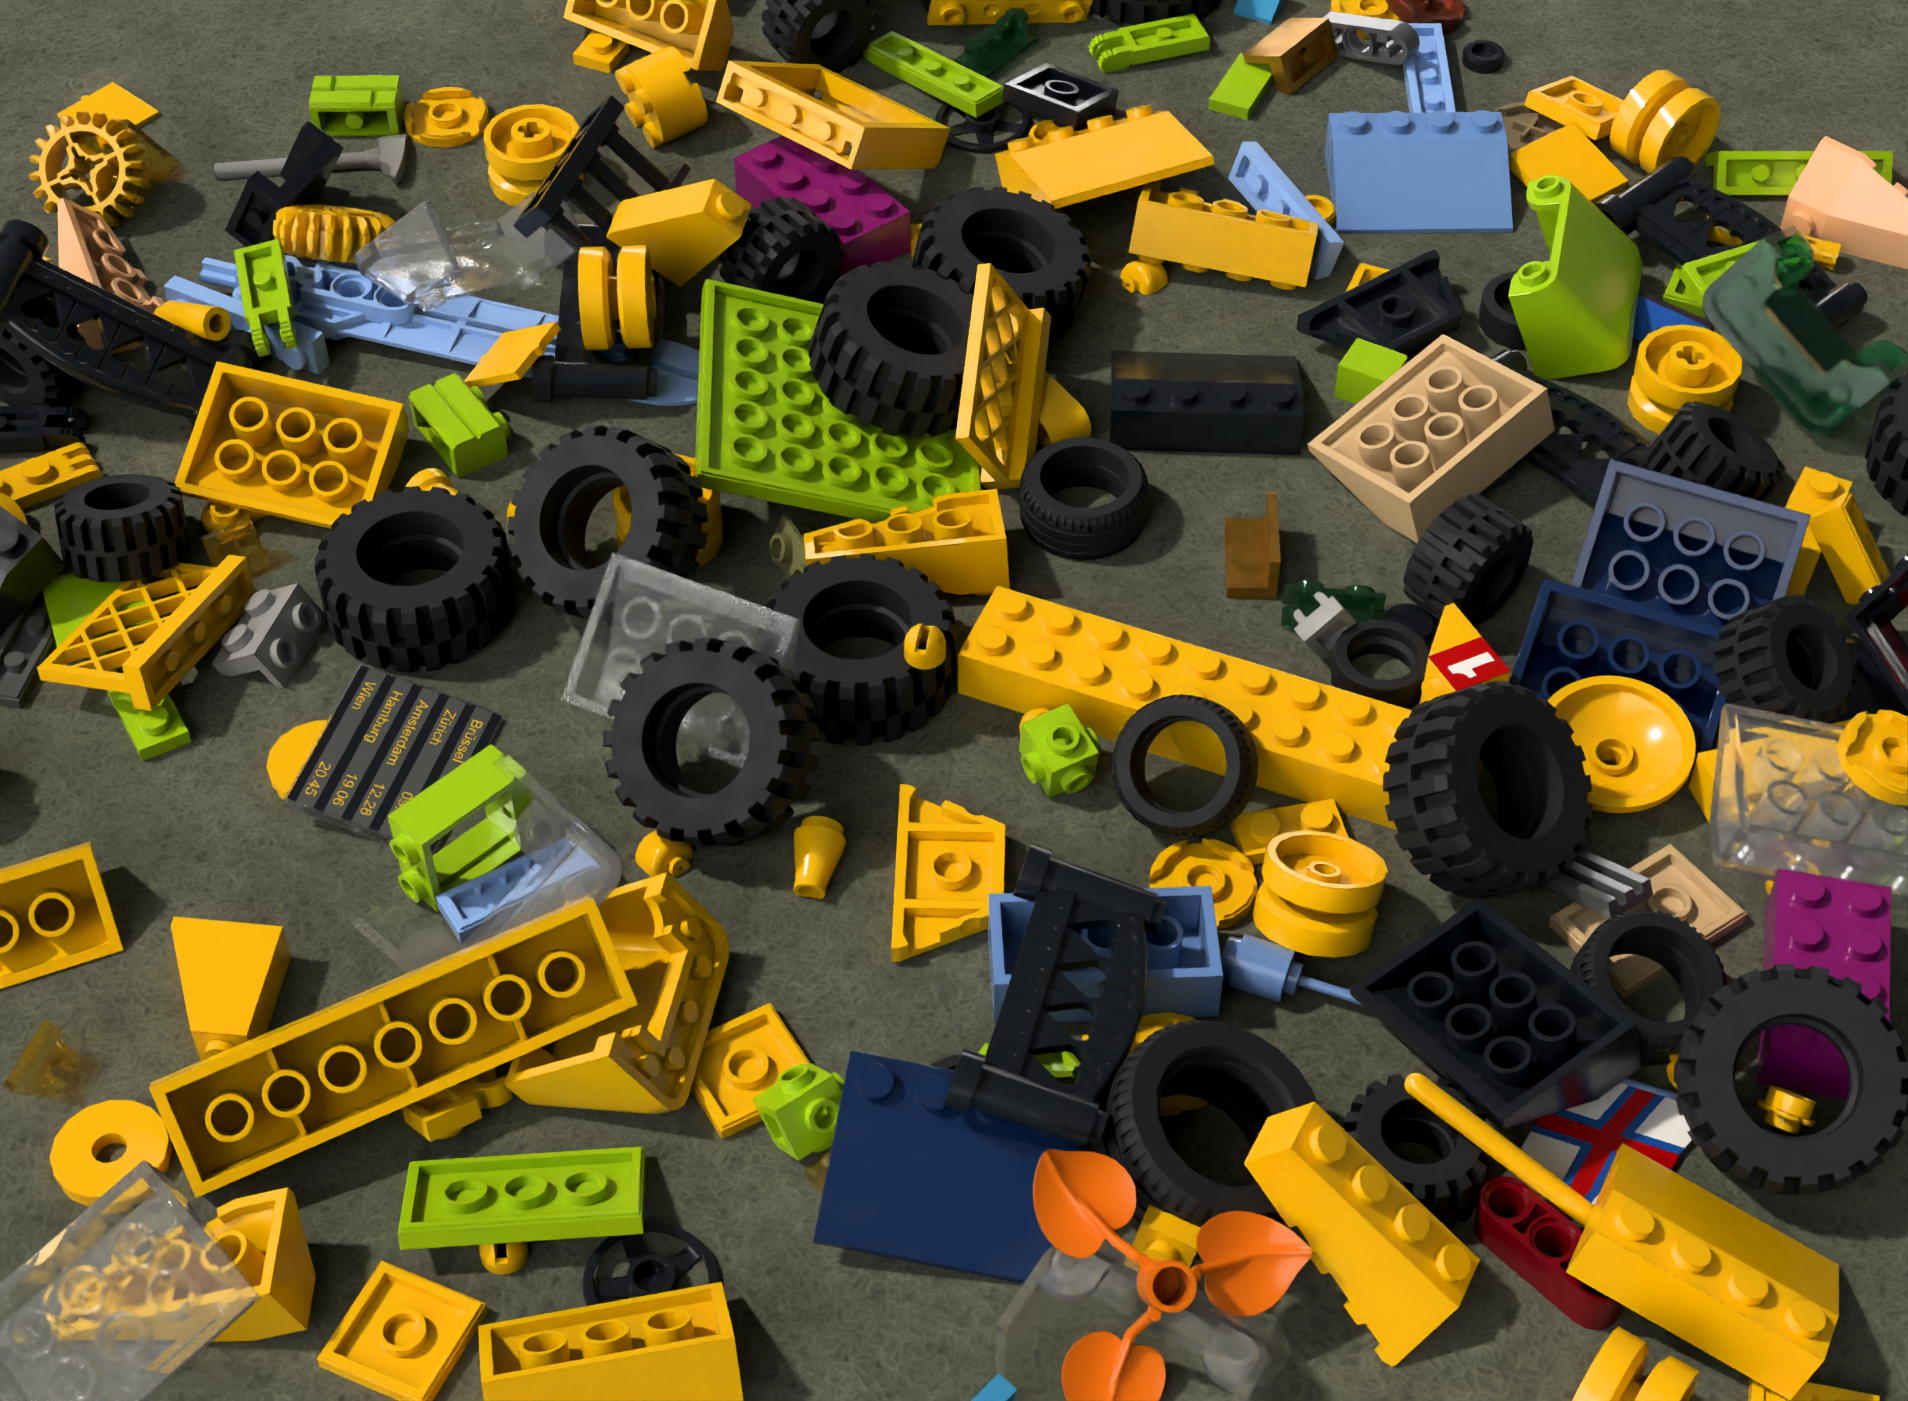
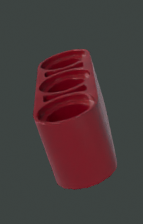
(1538, 1228)

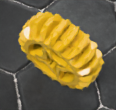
(72, 140)
(327, 230)

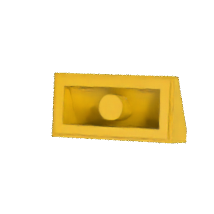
(1849, 547)

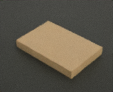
(1677, 890)

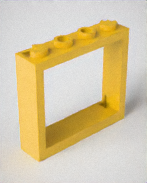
(878, 128)

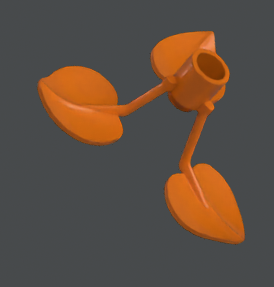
(1245, 1268)

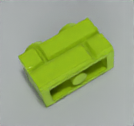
(357, 105)
(459, 424)

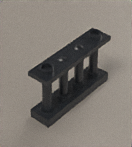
(583, 157)

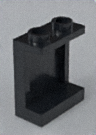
(305, 176)

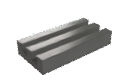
(1600, 884)

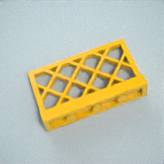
(1002, 380)
(172, 641)

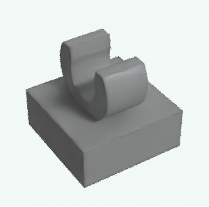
(1324, 625)

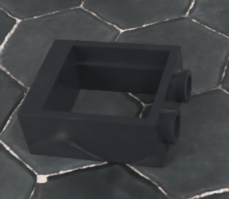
(1873, 625)

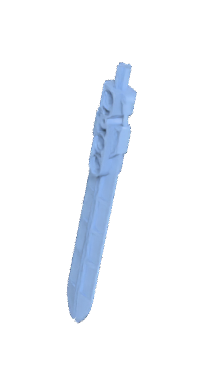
(463, 329)

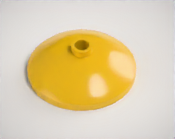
(1636, 730)

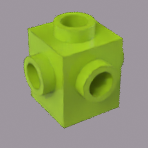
(1059, 751)
(801, 1109)

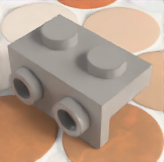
(272, 635)

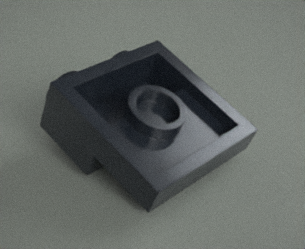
(1061, 96)

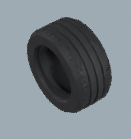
(1207, 1062)

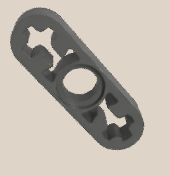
(1379, 32)

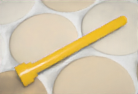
(1499, 1147)

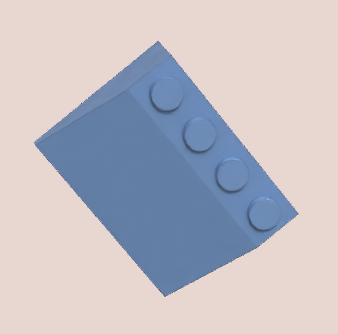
(1419, 172)

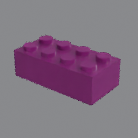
(860, 211)
(1826, 926)

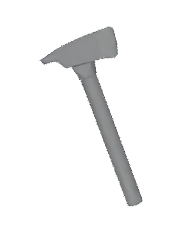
(388, 157)

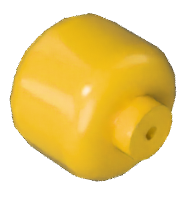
(1143, 277)
(661, 855)

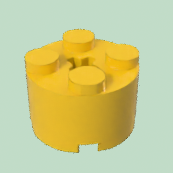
(662, 96)

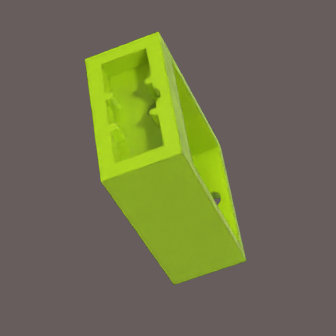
(441, 810)

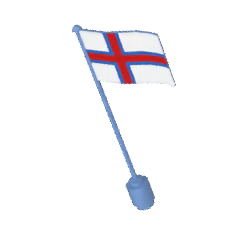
(1571, 1143)

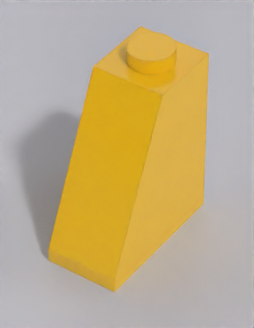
(681, 226)
(229, 979)

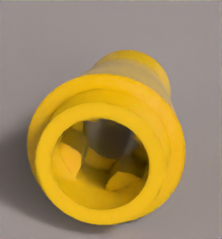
(816, 854)

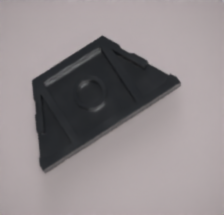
(1392, 310)

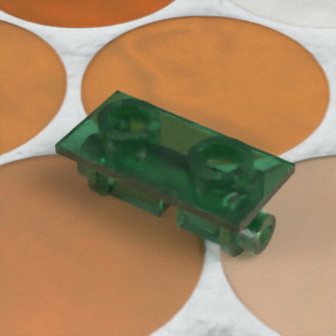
(997, 44)
(1356, 599)

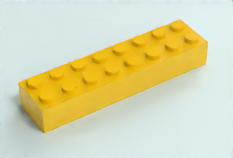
(391, 1045)

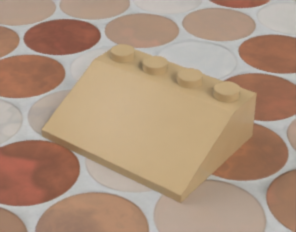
(1434, 434)

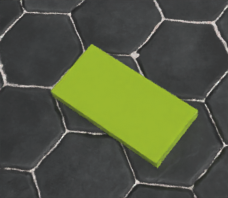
(523, 1198)

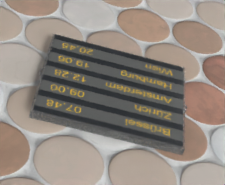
(384, 749)

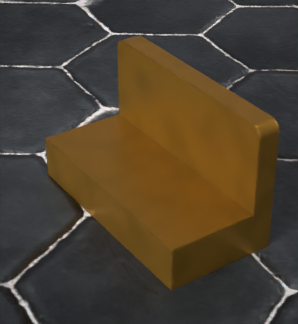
(1295, 51)
(1253, 554)

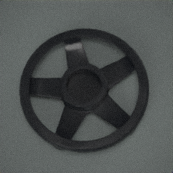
(983, 128)
(646, 1272)

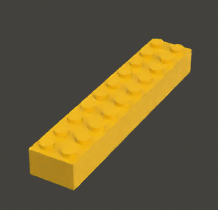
(1306, 734)

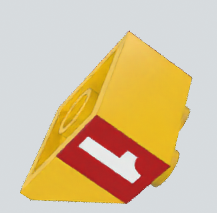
(1459, 658)

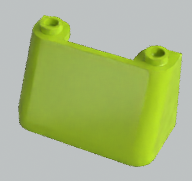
(1584, 300)

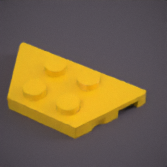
(942, 873)

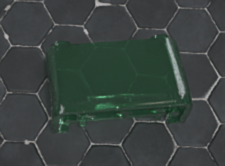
(1792, 341)

